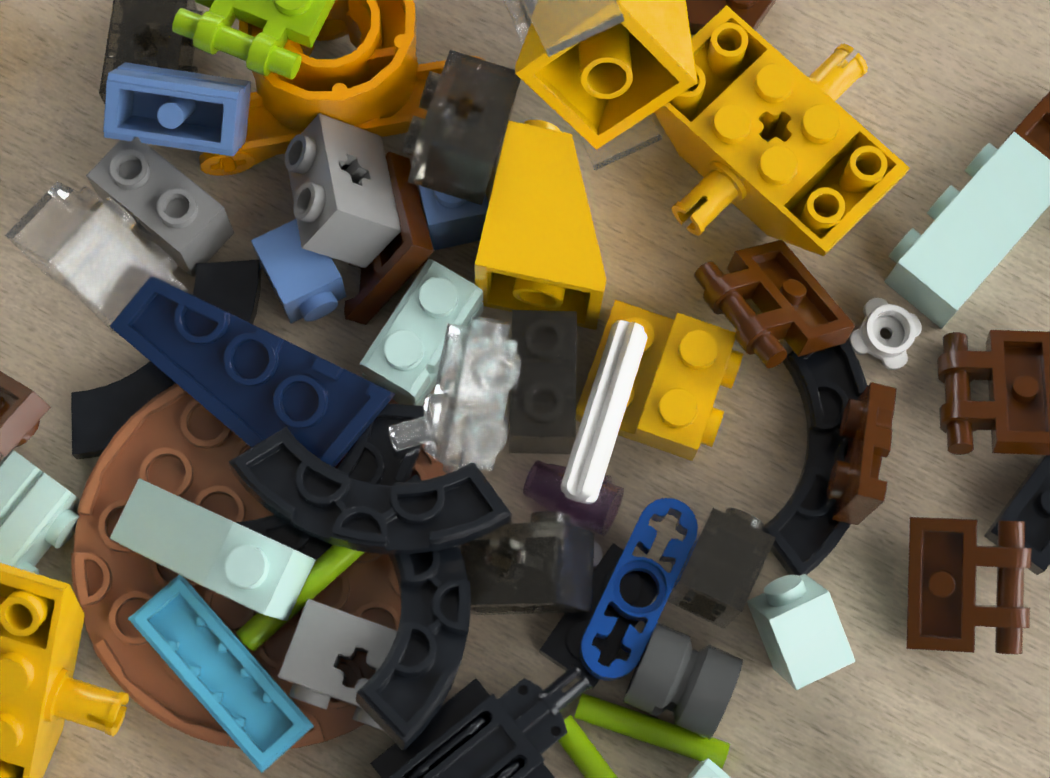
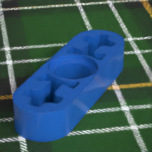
(674, 552)

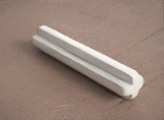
(604, 412)

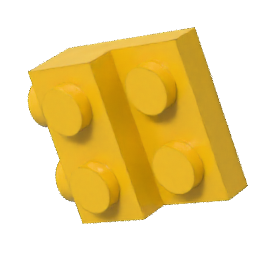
(674, 381)

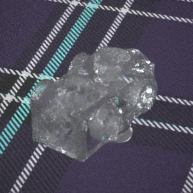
(467, 411)

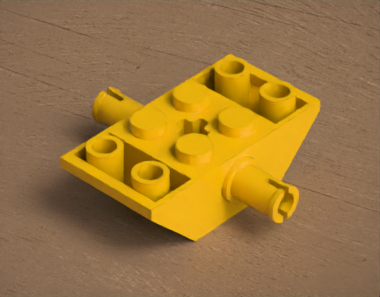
(815, 170)
(37, 665)

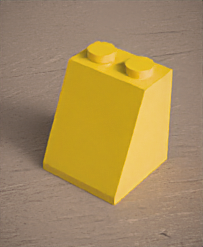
(616, 74)
(539, 229)

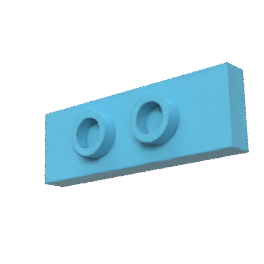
(221, 672)

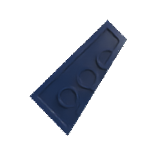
(249, 374)

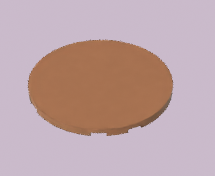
(188, 454)

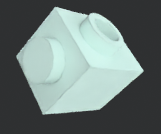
(800, 630)

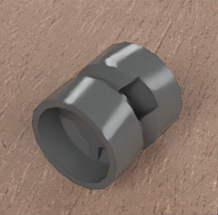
(683, 681)

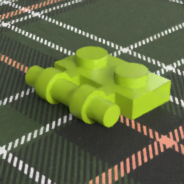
(265, 53)

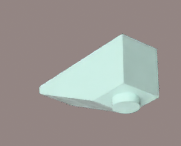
(212, 550)

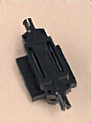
(488, 735)

